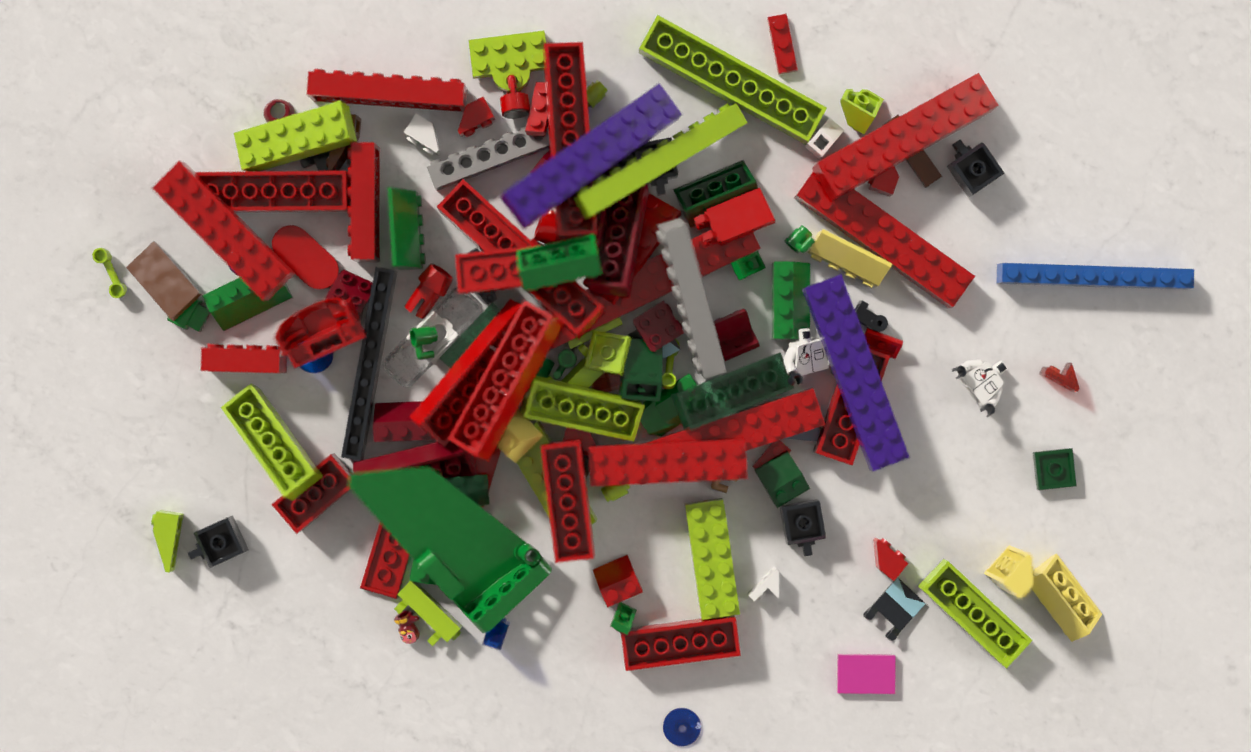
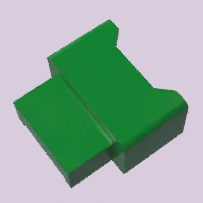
(193, 317)

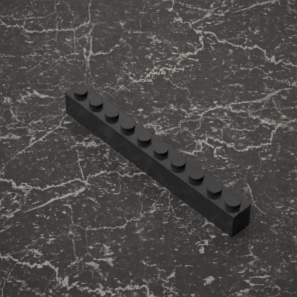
(369, 364)

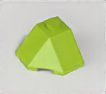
(860, 108)

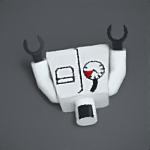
(805, 357)
(982, 382)

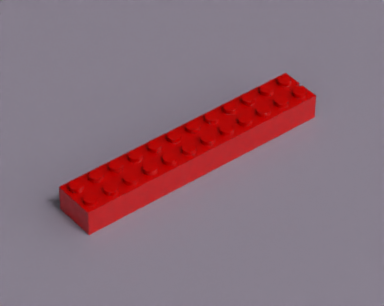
(653, 281)

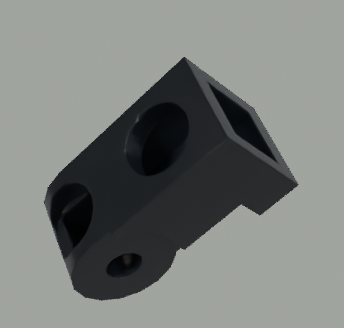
(869, 319)

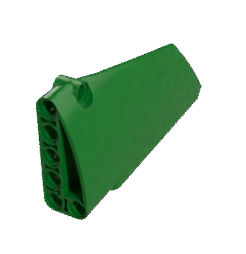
(453, 541)

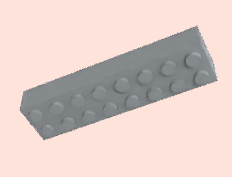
(691, 297)

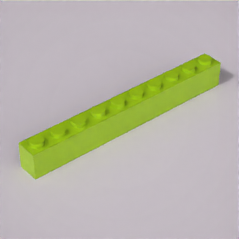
(659, 161)

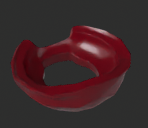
(267, 110)

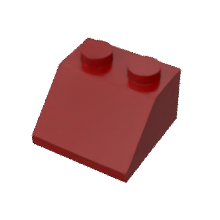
(617, 580)

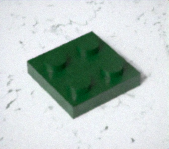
(1054, 469)

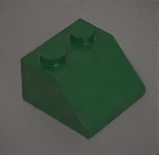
(782, 479)

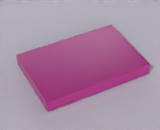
(866, 673)

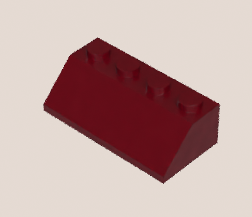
(393, 422)

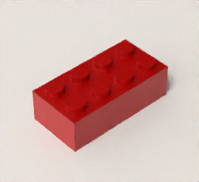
(237, 359)
(318, 497)

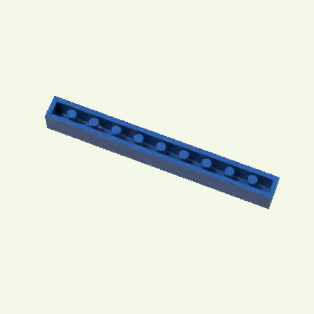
(1095, 276)

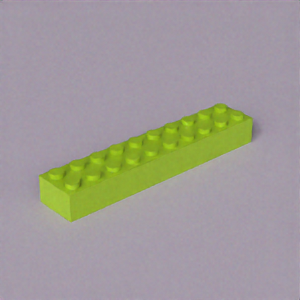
(732, 79)

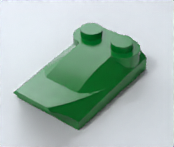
(662, 416)

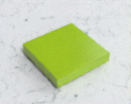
(607, 352)

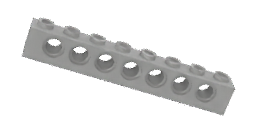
(479, 167)

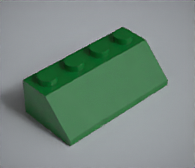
(558, 262)
(788, 301)
(238, 302)

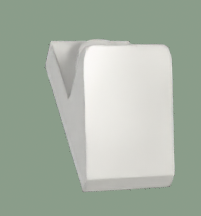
(769, 581)

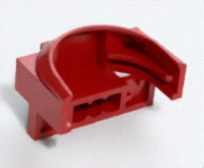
(321, 330)

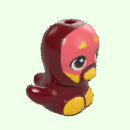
(407, 629)

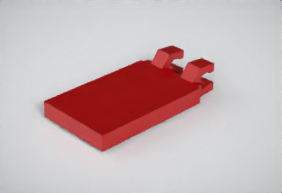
(735, 218)

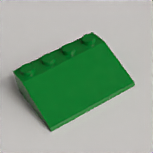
(405, 229)

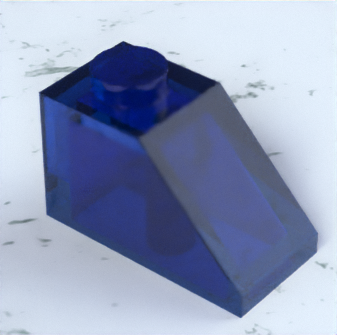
(496, 636)

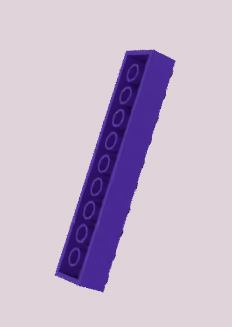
(590, 156)
(855, 373)

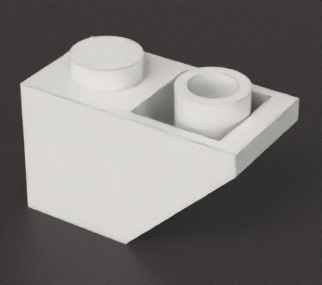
(424, 133)
(824, 138)

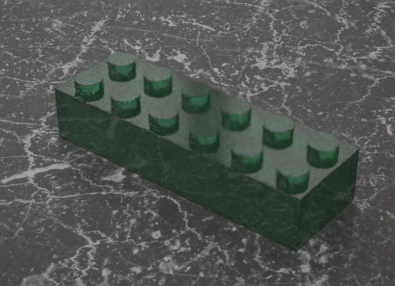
(731, 391)

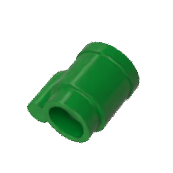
(800, 240)
(423, 336)
(566, 359)

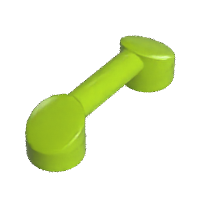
(117, 289)
(669, 378)

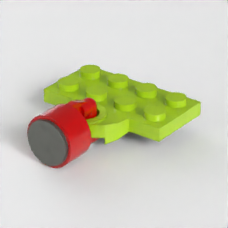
(509, 62)

